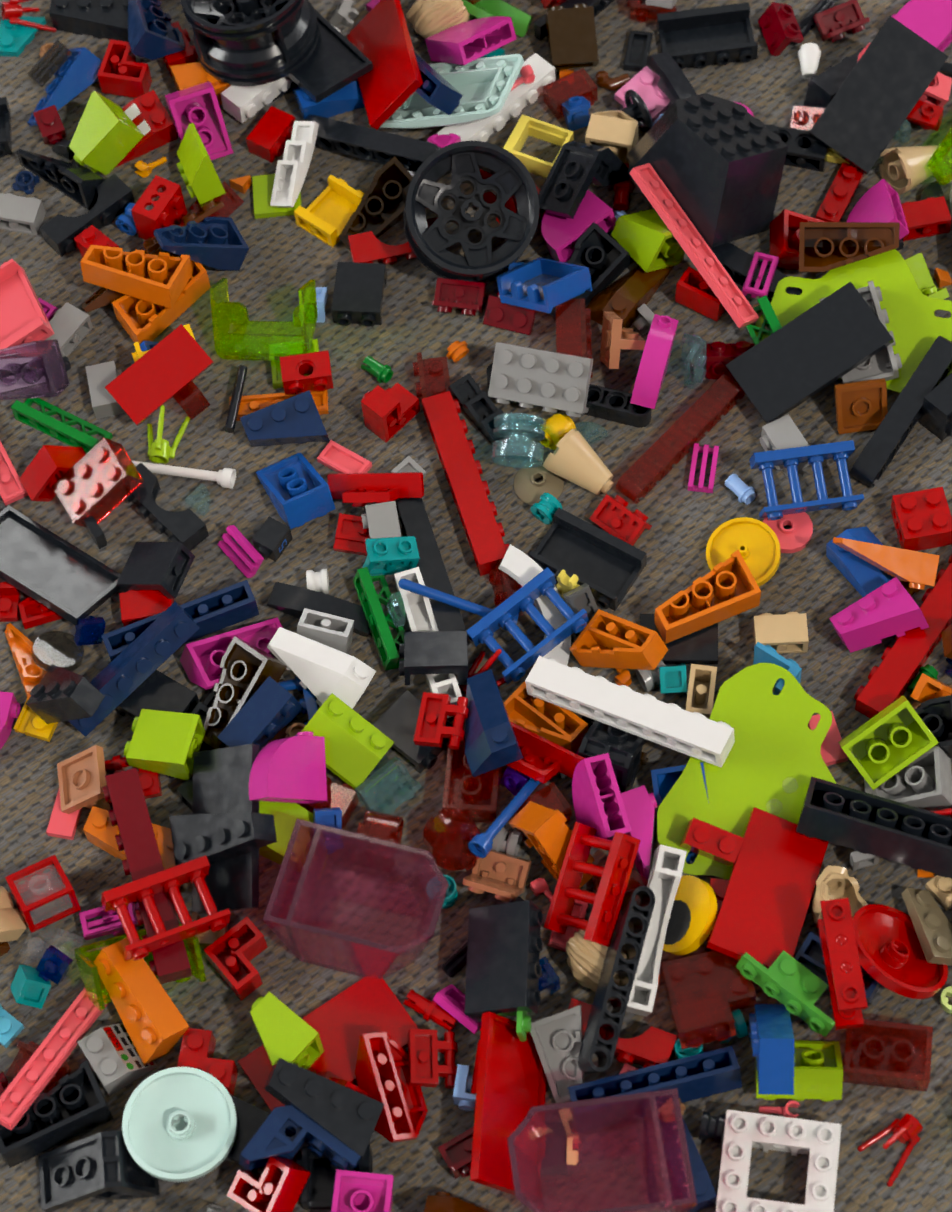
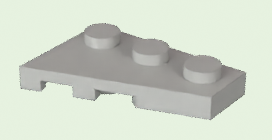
(558, 1046)

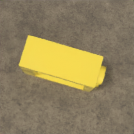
(536, 128)

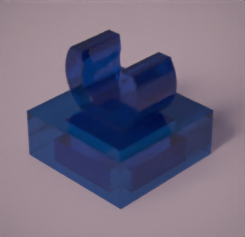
(89, 631)
(54, 965)

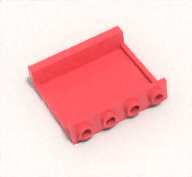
(20, 310)

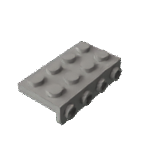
(885, 362)
(540, 379)

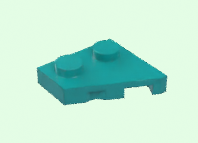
(16, 36)

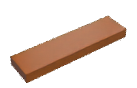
(253, 403)

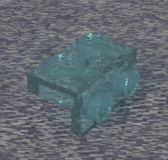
(694, 357)
(388, 787)

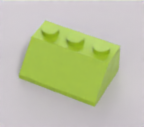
(197, 168)
(351, 741)
(888, 742)
(816, 1072)

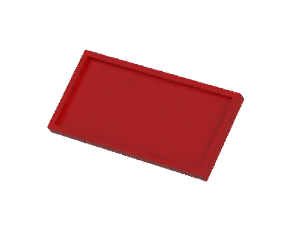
(395, 72)
(767, 890)
(358, 1010)
(507, 1088)

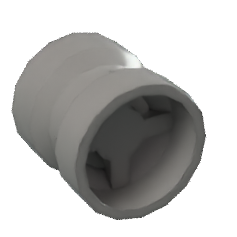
(649, 678)
(507, 842)

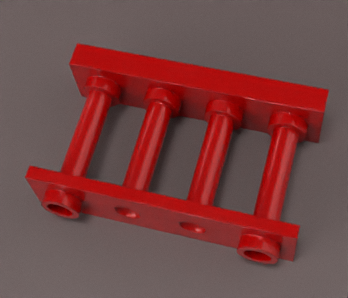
(168, 881)
(611, 887)
(842, 964)

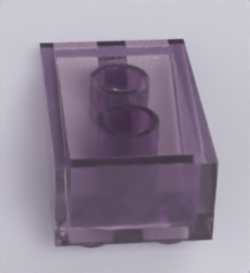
(32, 371)

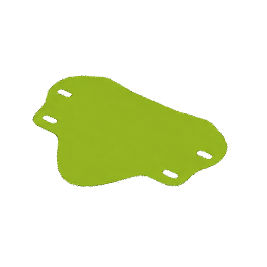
(907, 309)
(768, 747)

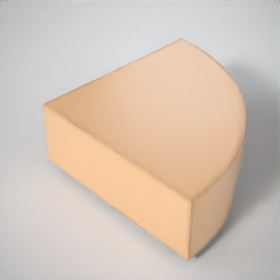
(572, 1155)

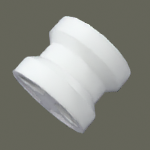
(318, 581)

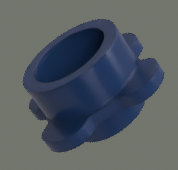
(21, 178)

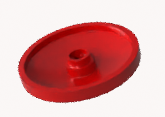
(893, 952)

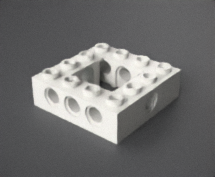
(783, 1134)

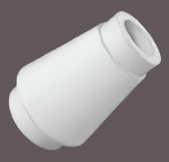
(809, 59)

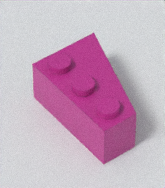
(878, 616)

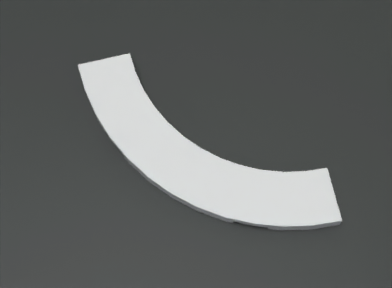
(524, 569)

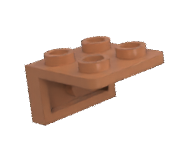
(500, 875)

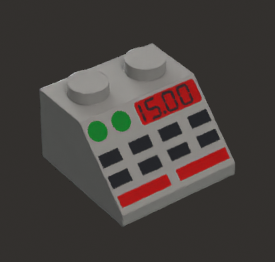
(114, 1057)

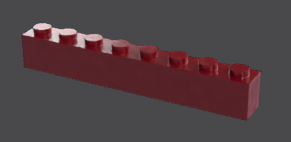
(142, 860)

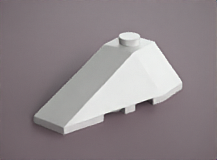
(321, 667)

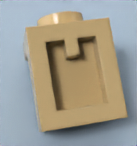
(942, 890)

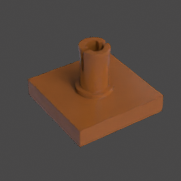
(860, 405)

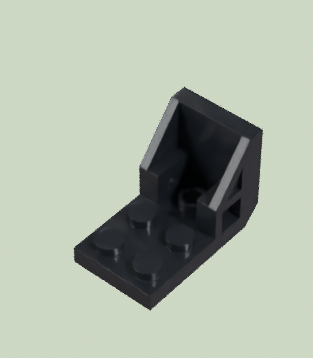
(572, 174)
(622, 748)
(92, 1168)

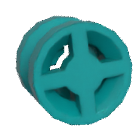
(545, 508)

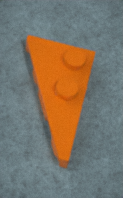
(22, 653)

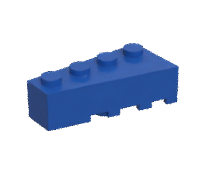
(773, 1047)

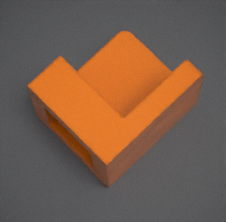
(930, 688)

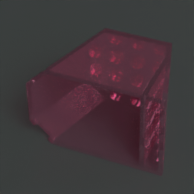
(355, 900)
(627, 1150)

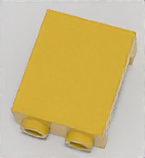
(329, 211)

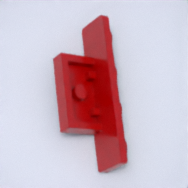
(375, 487)
(542, 757)

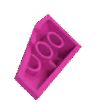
(203, 657)

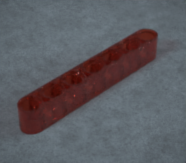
(679, 438)

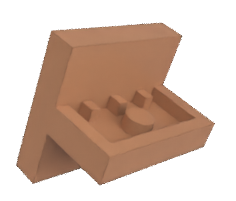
(617, 338)
(82, 780)

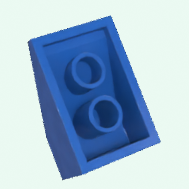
(296, 490)

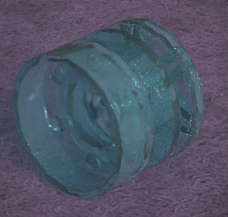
(519, 440)

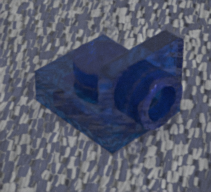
(549, 978)

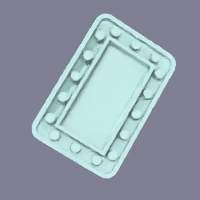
(484, 89)

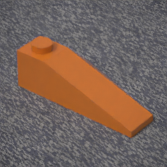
(905, 564)

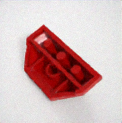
(384, 1075)

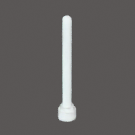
(224, 477)

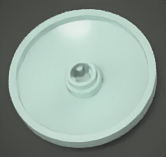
(179, 1124)

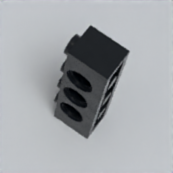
(802, 148)

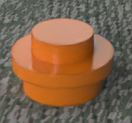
(457, 350)

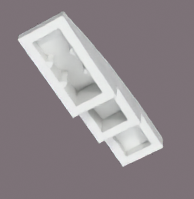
(295, 164)

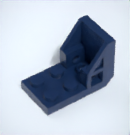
(272, 1141)

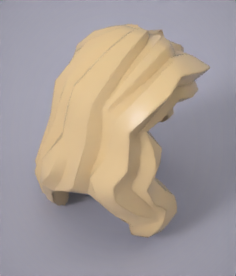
(434, 16)
(836, 884)
(587, 960)

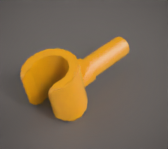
(145, 169)

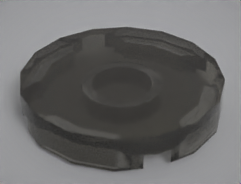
(57, 649)

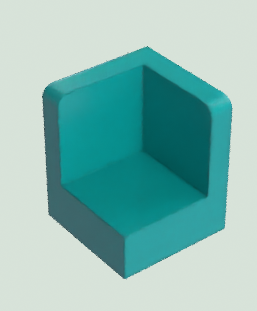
(673, 679)
(29, 987)

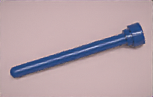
(447, 598)
(482, 843)

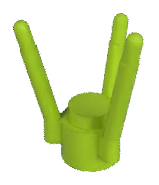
(159, 449)

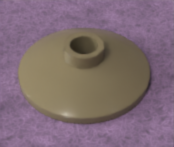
(530, 490)

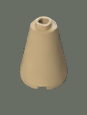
(906, 166)
(579, 464)

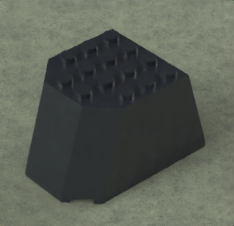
(716, 165)

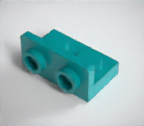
(391, 555)

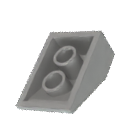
(921, 784)

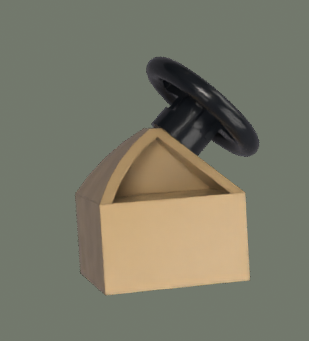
(620, 128)

